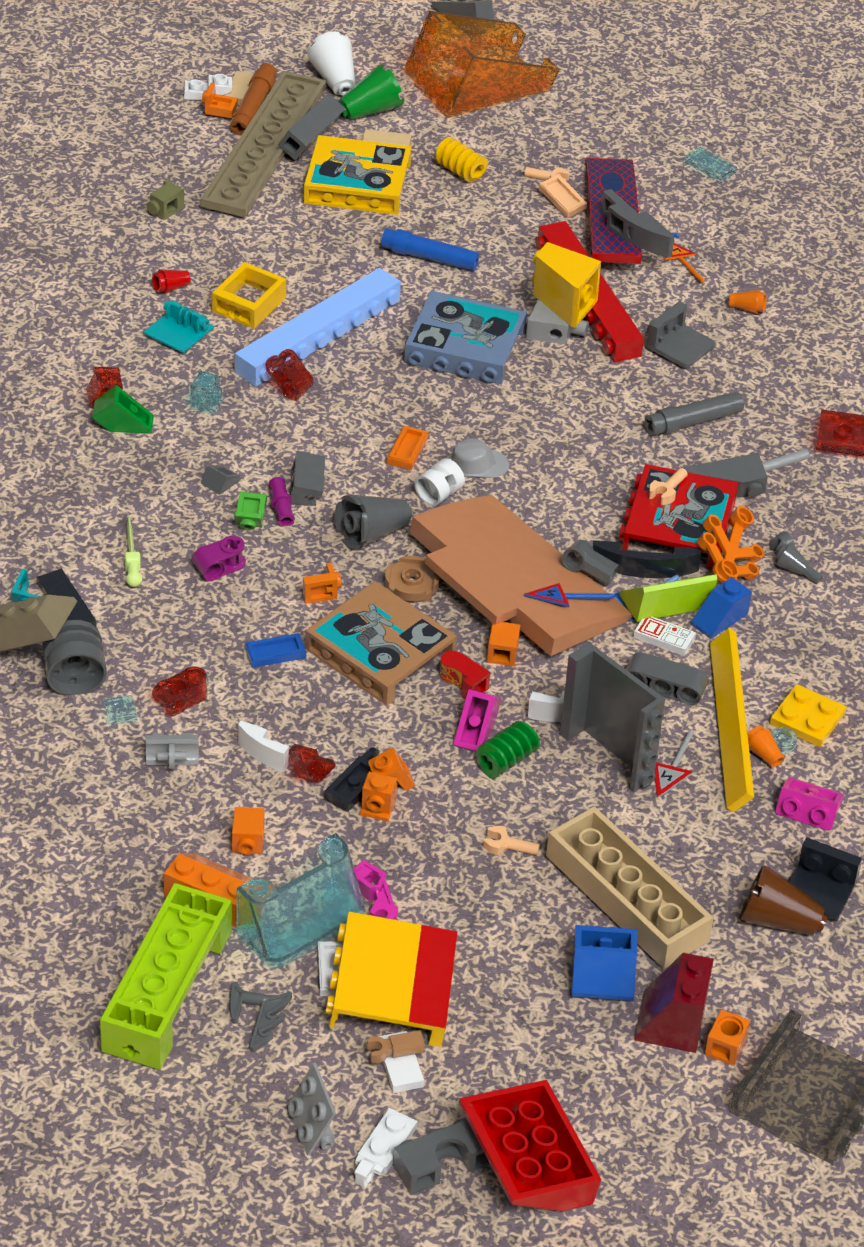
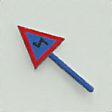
(555, 595)

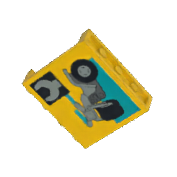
(357, 174)

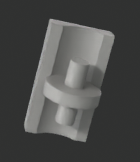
(172, 749)

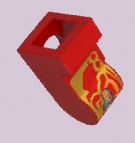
(463, 672)

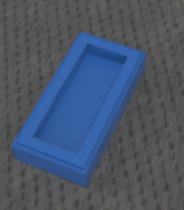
(275, 650)

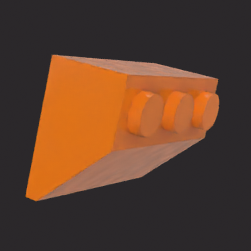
(206, 876)

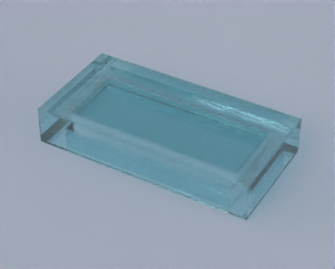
(710, 164)

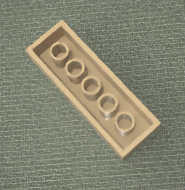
(629, 886)

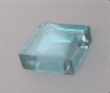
(120, 710)

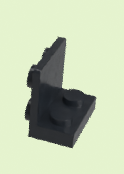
(827, 876)

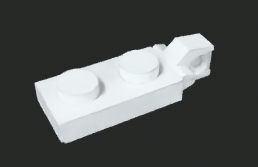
(378, 1151)

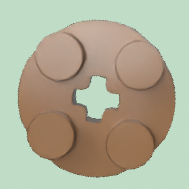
(398, 581)

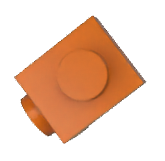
(218, 104)

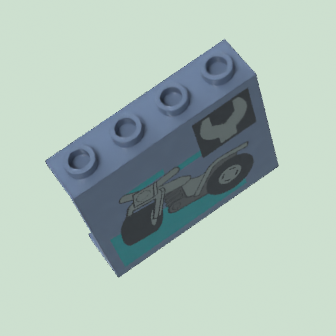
(464, 337)

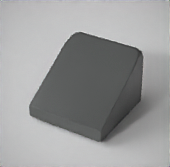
(219, 478)

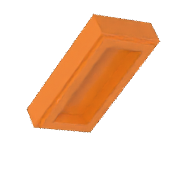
(407, 447)

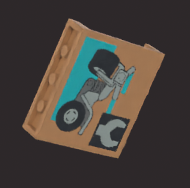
(377, 640)

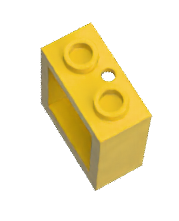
(250, 313)

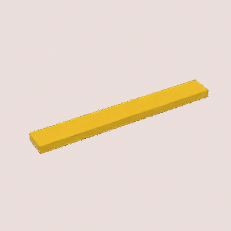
(731, 720)

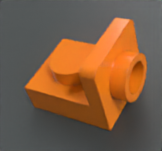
(322, 586)
(392, 765)

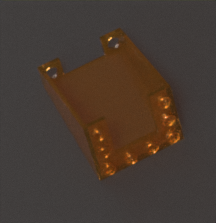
(473, 64)

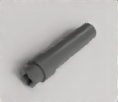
(674, 418)

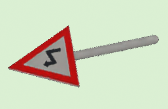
(669, 776)

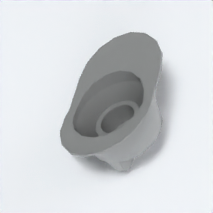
(478, 459)

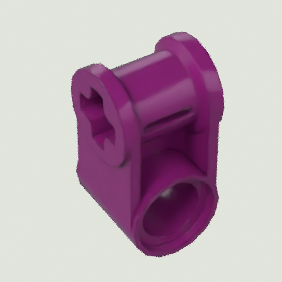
(219, 560)

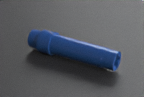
(407, 243)

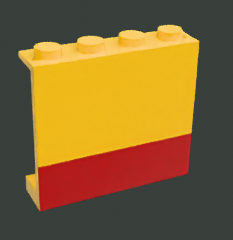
(393, 973)

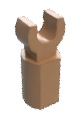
(396, 1046)

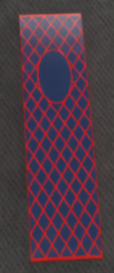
(620, 177)

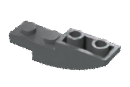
(636, 228)

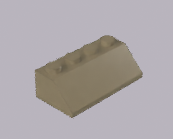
(33, 620)

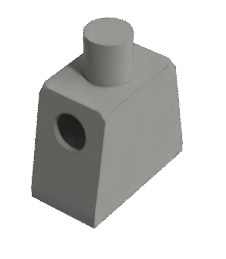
(549, 327)

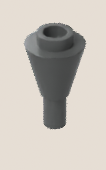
(792, 560)

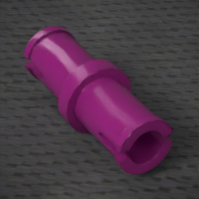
(281, 501)

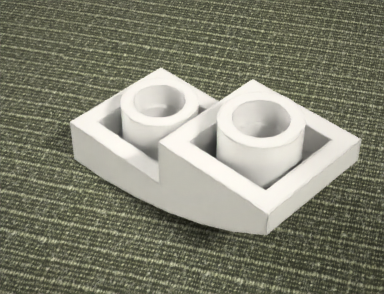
(194, 89)
(545, 707)
(255, 743)

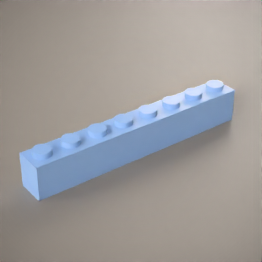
(320, 324)

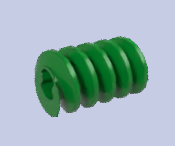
(507, 748)

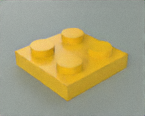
(808, 715)

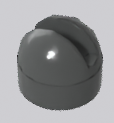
(781, 540)

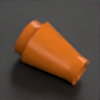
(749, 301)
(764, 746)

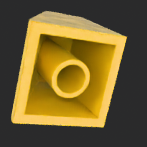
(566, 282)

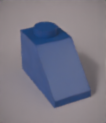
(722, 608)

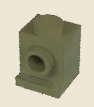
(166, 200)

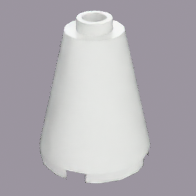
(334, 61)

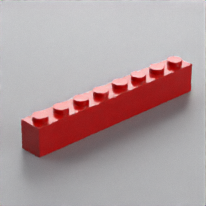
(607, 317)

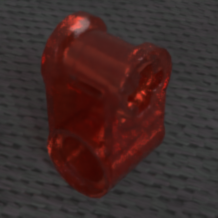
(291, 375)
(183, 690)

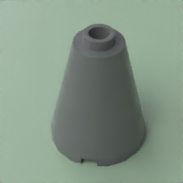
(369, 518)

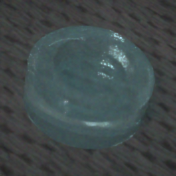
(785, 739)

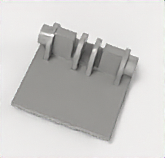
(312, 1112)

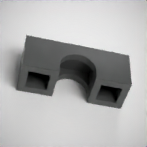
(419, 1158)

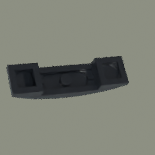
(650, 564)

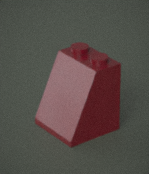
(676, 1004)

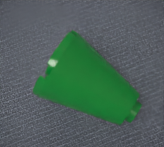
(372, 94)

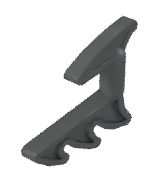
(267, 1016)

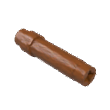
(260, 86)

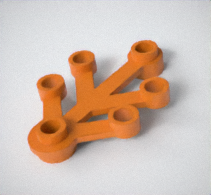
(724, 566)

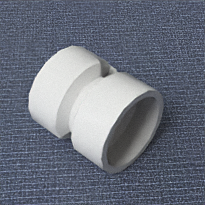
(439, 482)

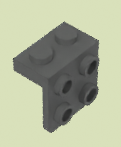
(675, 340)

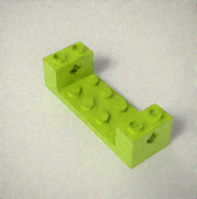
(161, 974)

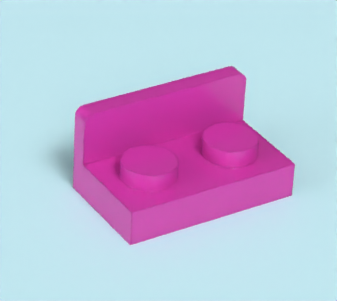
(809, 803)

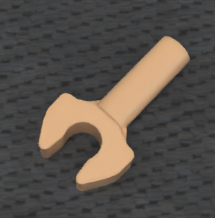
(545, 175)
(667, 488)
(506, 842)

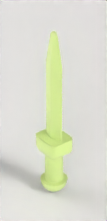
(132, 560)

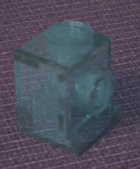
(206, 393)

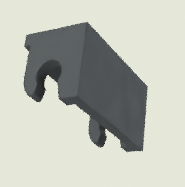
(307, 478)

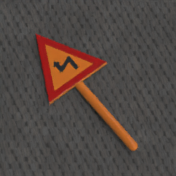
(680, 252)

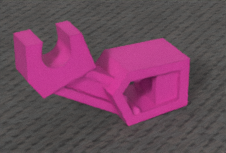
(383, 904)

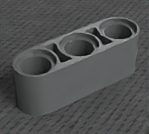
(669, 677)

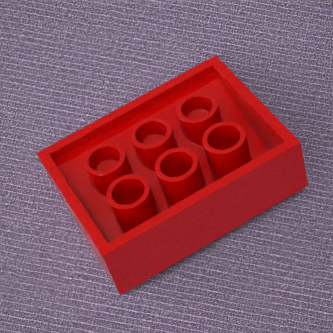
(532, 1147)

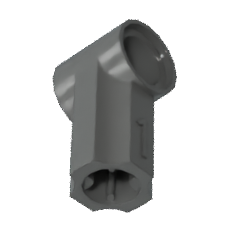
(591, 562)

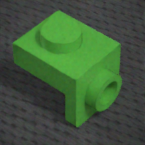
(250, 510)

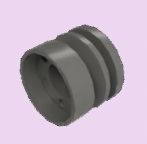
(75, 659)

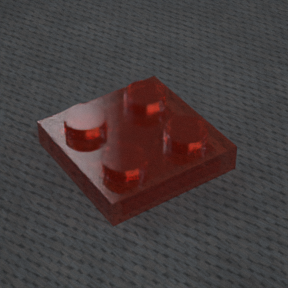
(841, 433)

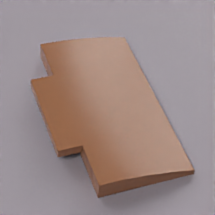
(499, 558)

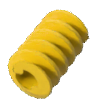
(461, 159)

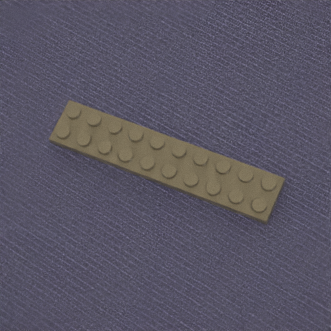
(257, 150)

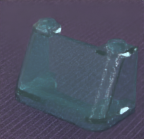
(308, 910)

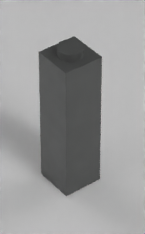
(311, 125)

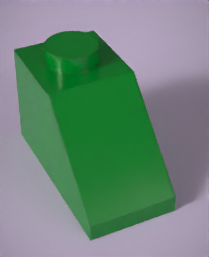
(122, 413)

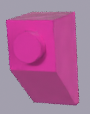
(477, 719)

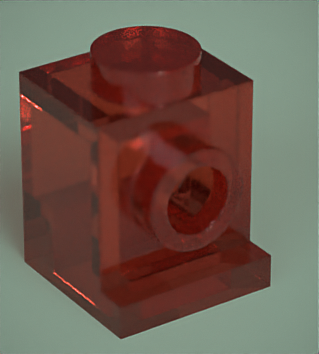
(102, 381)

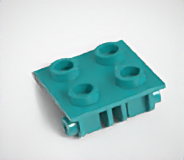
(179, 327)

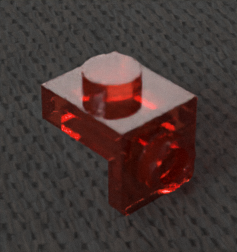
(309, 764)

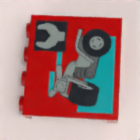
(682, 520)

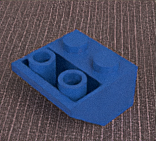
(604, 962)

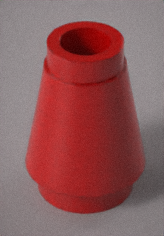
(170, 280)

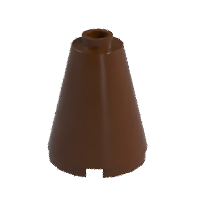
(781, 905)

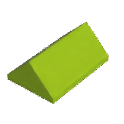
(668, 597)

